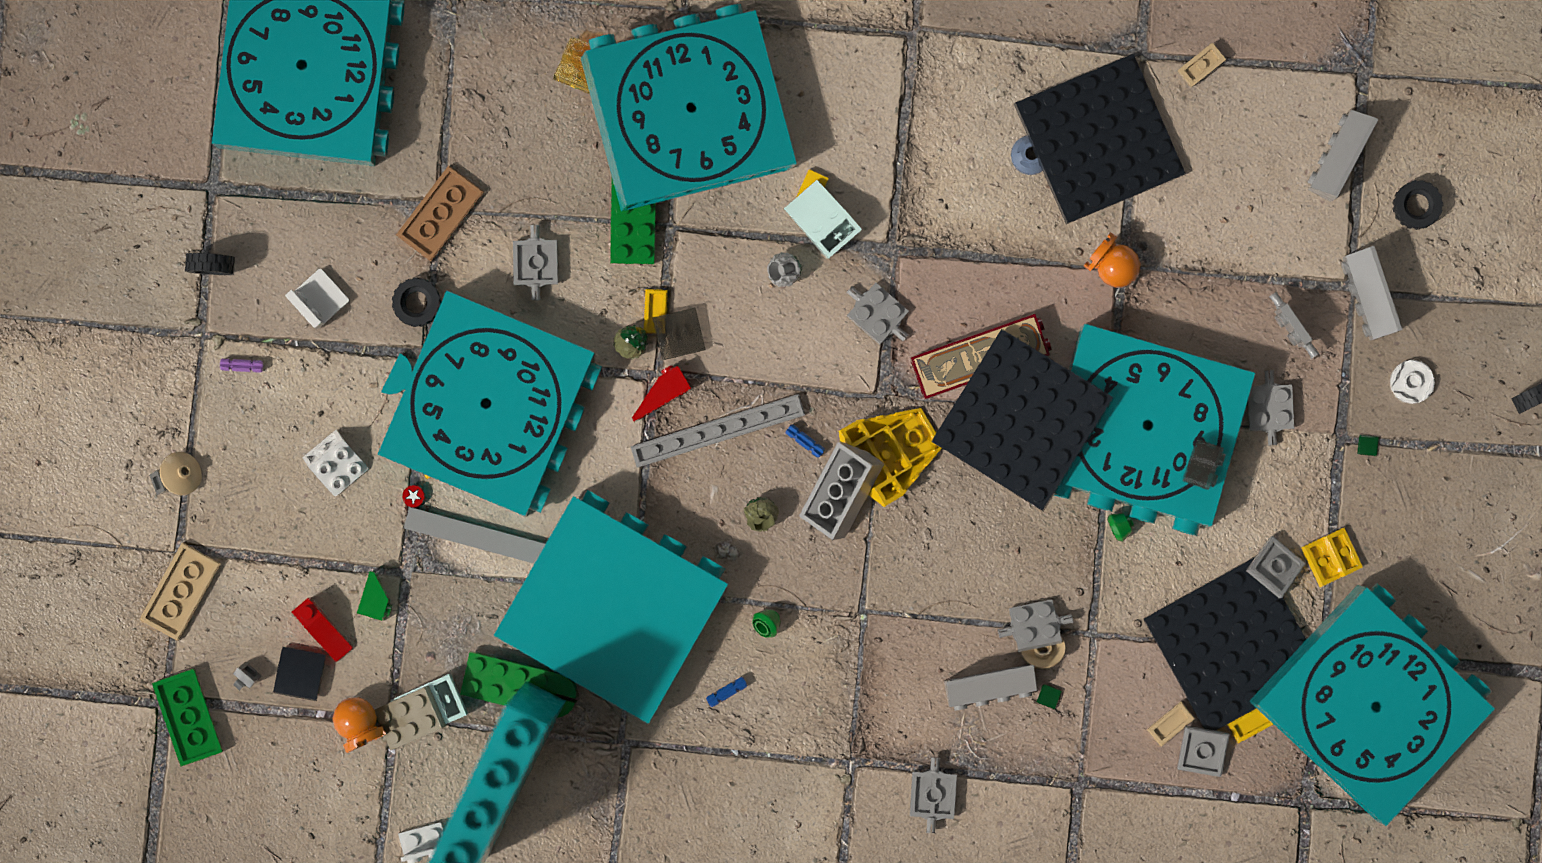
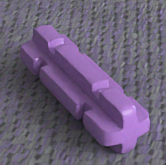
(241, 365)

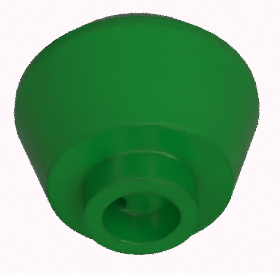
(1120, 525)
(766, 623)

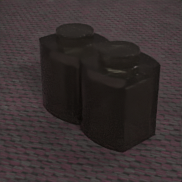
(1203, 464)

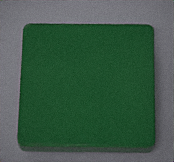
(1367, 445)
(1048, 696)

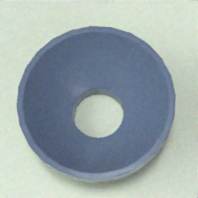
(1019, 159)

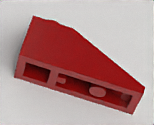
(665, 389)
(322, 629)

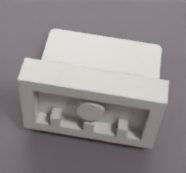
(318, 299)
(335, 463)
(420, 842)

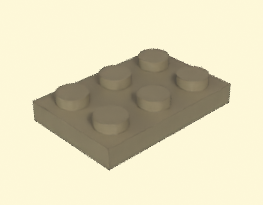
(410, 718)

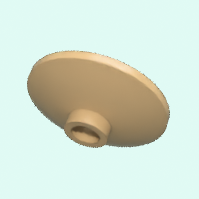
(174, 479)
(1051, 658)

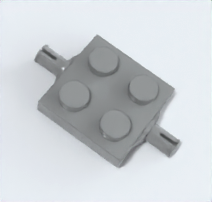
(535, 262)
(877, 313)
(1297, 334)
(1271, 408)
(1035, 625)
(933, 795)

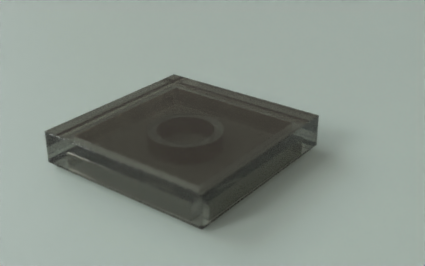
(678, 333)

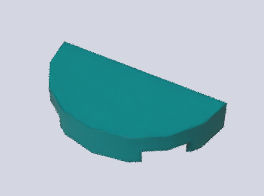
(398, 376)

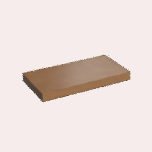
(440, 213)

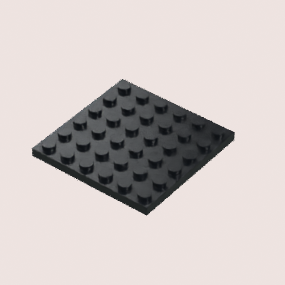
(1099, 139)
(1022, 420)
(1225, 643)

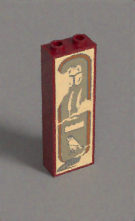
(955, 363)

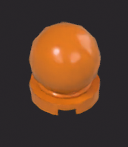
(1115, 263)
(355, 721)

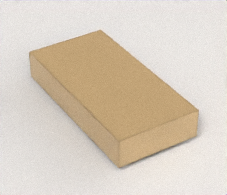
(1170, 724)

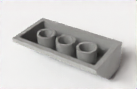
(1342, 154)
(1371, 293)
(841, 490)
(990, 685)

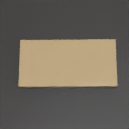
(180, 591)

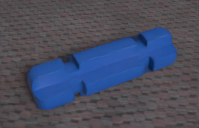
(805, 441)
(726, 692)

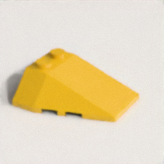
(900, 443)

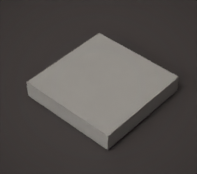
(1275, 567)
(1203, 751)

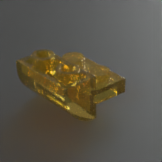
(570, 67)

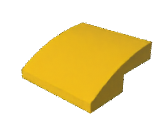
(1332, 557)

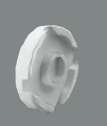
(1412, 381)

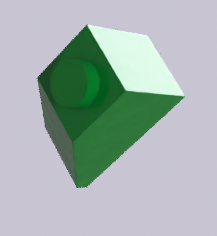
(374, 599)

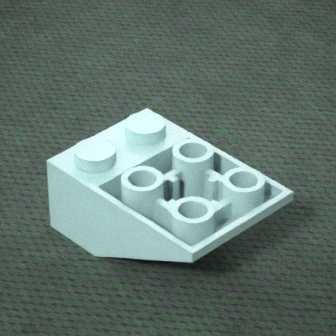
(822, 219)
(446, 698)

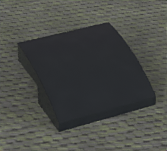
(299, 673)

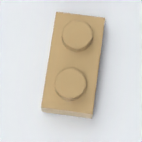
(1201, 65)

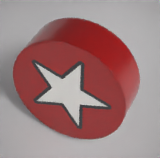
(413, 496)

